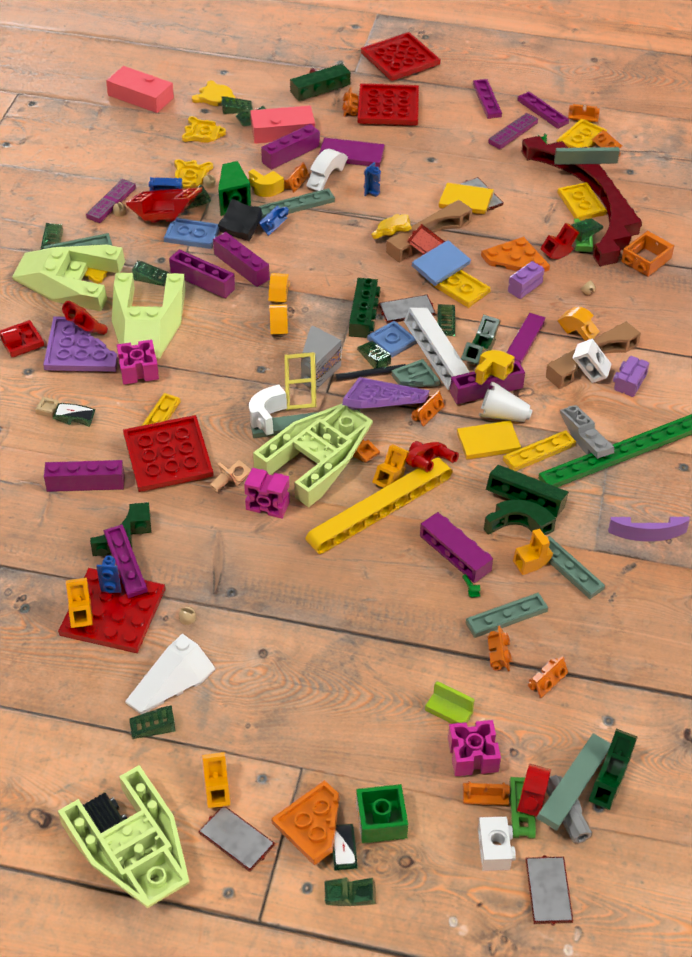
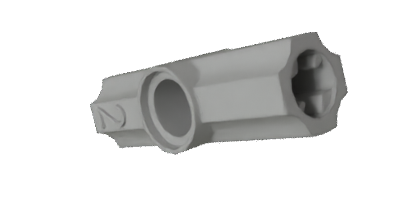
(574, 821)

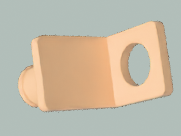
(228, 475)

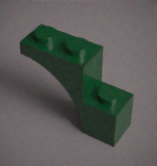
(136, 522)

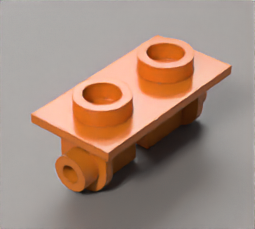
(350, 103)
(591, 113)
(604, 139)
(296, 178)
(429, 408)
(499, 642)
(553, 673)
(486, 793)

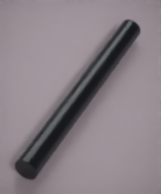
(365, 373)

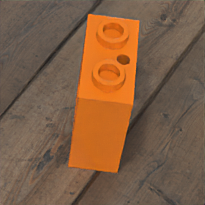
(648, 240)

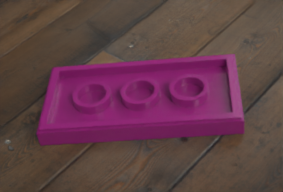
(357, 152)

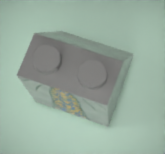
(327, 355)

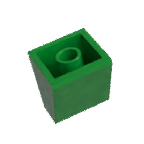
(233, 185)

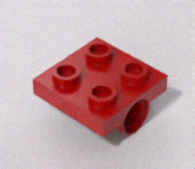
(21, 338)

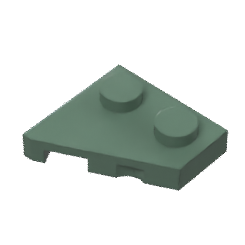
(415, 375)

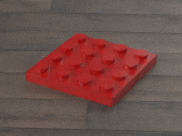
(400, 56)
(388, 104)
(167, 453)
(116, 619)

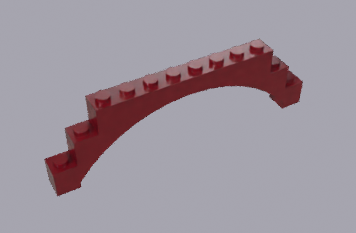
(621, 217)

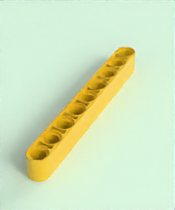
(377, 506)

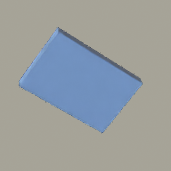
(191, 233)
(441, 262)

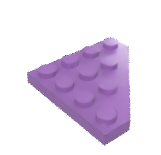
(76, 350)
(375, 393)

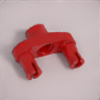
(82, 318)
(422, 454)

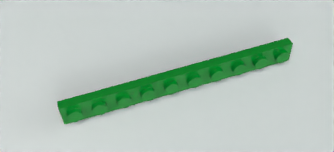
(623, 451)

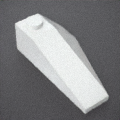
(176, 670)

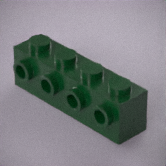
(320, 82)
(363, 307)
(523, 487)

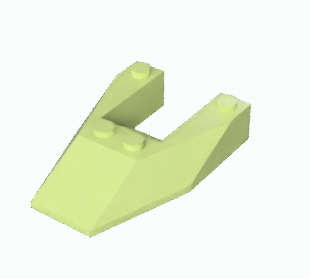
(59, 272)
(145, 322)
(325, 438)
(138, 853)

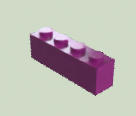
(290, 146)
(241, 259)
(202, 273)
(465, 389)
(84, 475)
(456, 547)

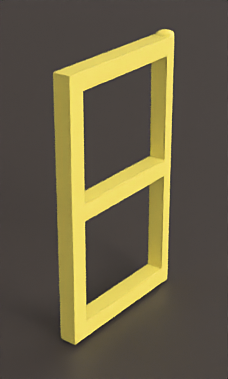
(307, 380)

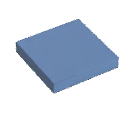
(392, 338)

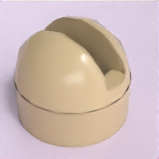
(209, 181)
(116, 209)
(587, 287)
(187, 615)

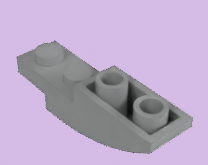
(584, 432)

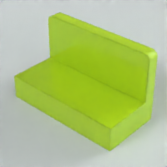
(450, 704)

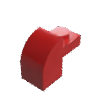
(561, 245)
(534, 789)

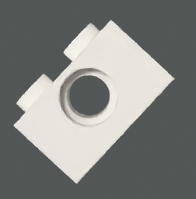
(592, 360)
(495, 856)

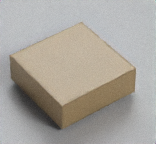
(47, 407)

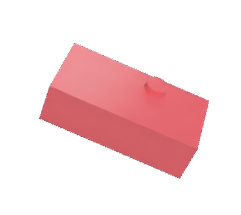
(140, 89)
(277, 122)

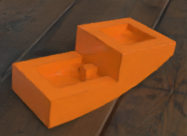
(366, 451)

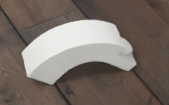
(323, 166)
(265, 403)

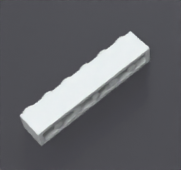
(435, 344)

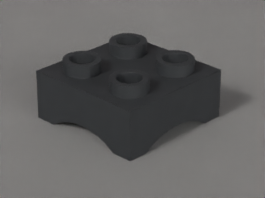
(240, 220)

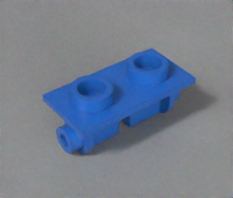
(372, 176)
(165, 183)
(274, 219)
(109, 576)

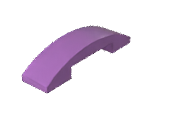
(625, 529)

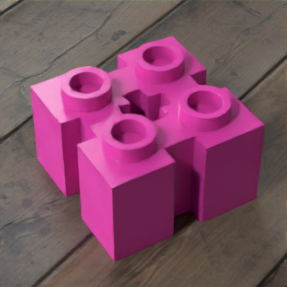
(137, 361)
(267, 492)
(474, 748)

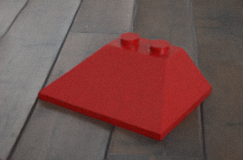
(162, 203)

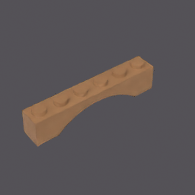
(451, 217)
(617, 340)

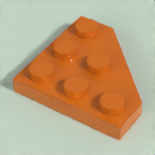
(514, 255)
(311, 822)

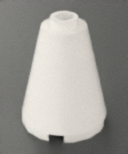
(504, 405)

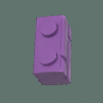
(525, 280)
(631, 375)

